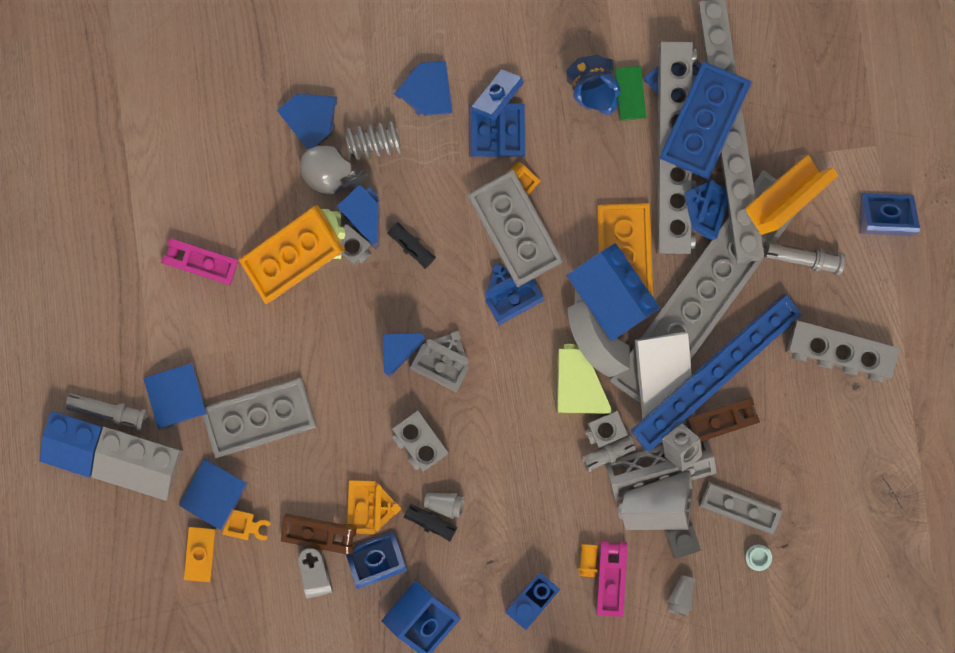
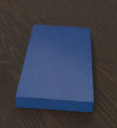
(706, 120)

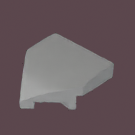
(442, 361)

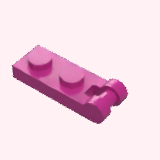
(201, 262)
(611, 580)

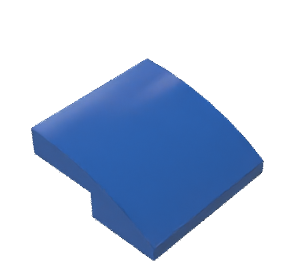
(500, 136)
(175, 396)
(213, 494)

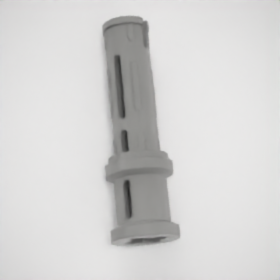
(816, 258)
(119, 414)

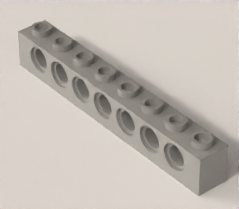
(686, 56)

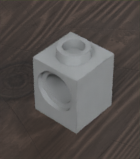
(363, 253)
(614, 421)
(682, 447)

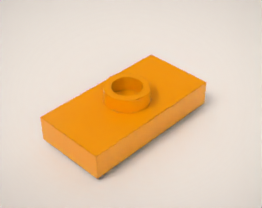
(199, 554)

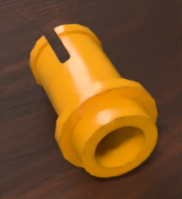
(588, 560)

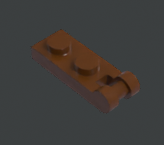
(722, 420)
(318, 534)

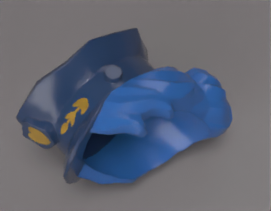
(594, 83)

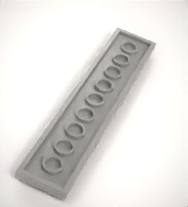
(702, 294)

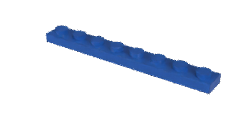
(715, 372)

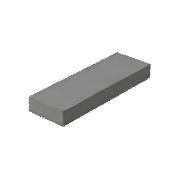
(741, 508)

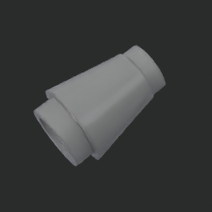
(445, 503)
(682, 596)

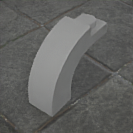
(601, 352)

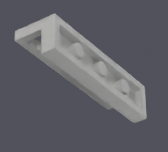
(660, 469)

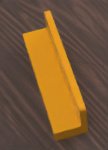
(788, 195)

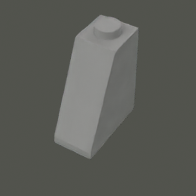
(659, 504)

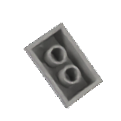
(136, 463)

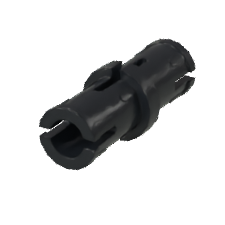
(411, 245)
(430, 522)

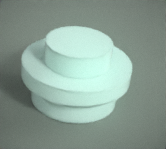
(758, 557)

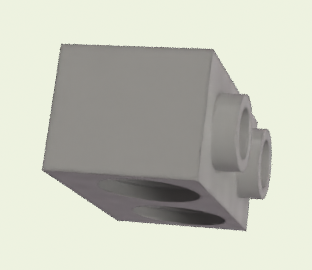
(425, 437)

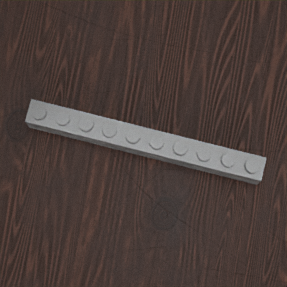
(735, 153)

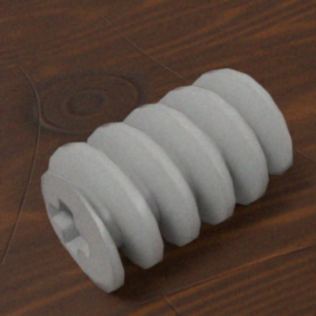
(372, 141)

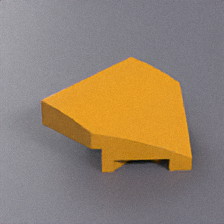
(369, 506)

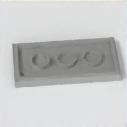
(515, 228)
(259, 417)

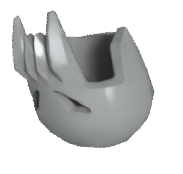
(328, 171)

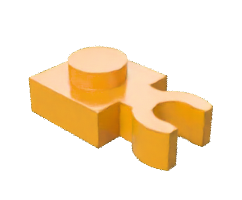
(241, 525)

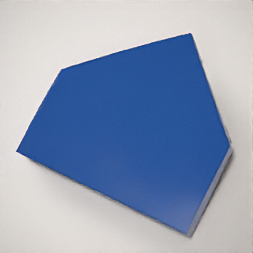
(427, 89)
(310, 117)
(706, 208)
(506, 299)

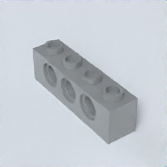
(883, 355)

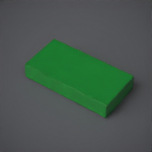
(631, 98)

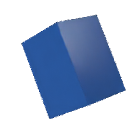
(888, 214)
(398, 349)
(376, 560)

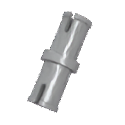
(608, 453)

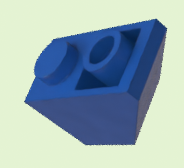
(532, 600)

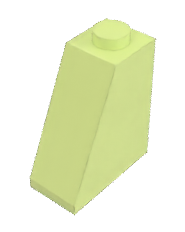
(578, 384)

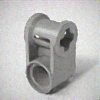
(314, 577)

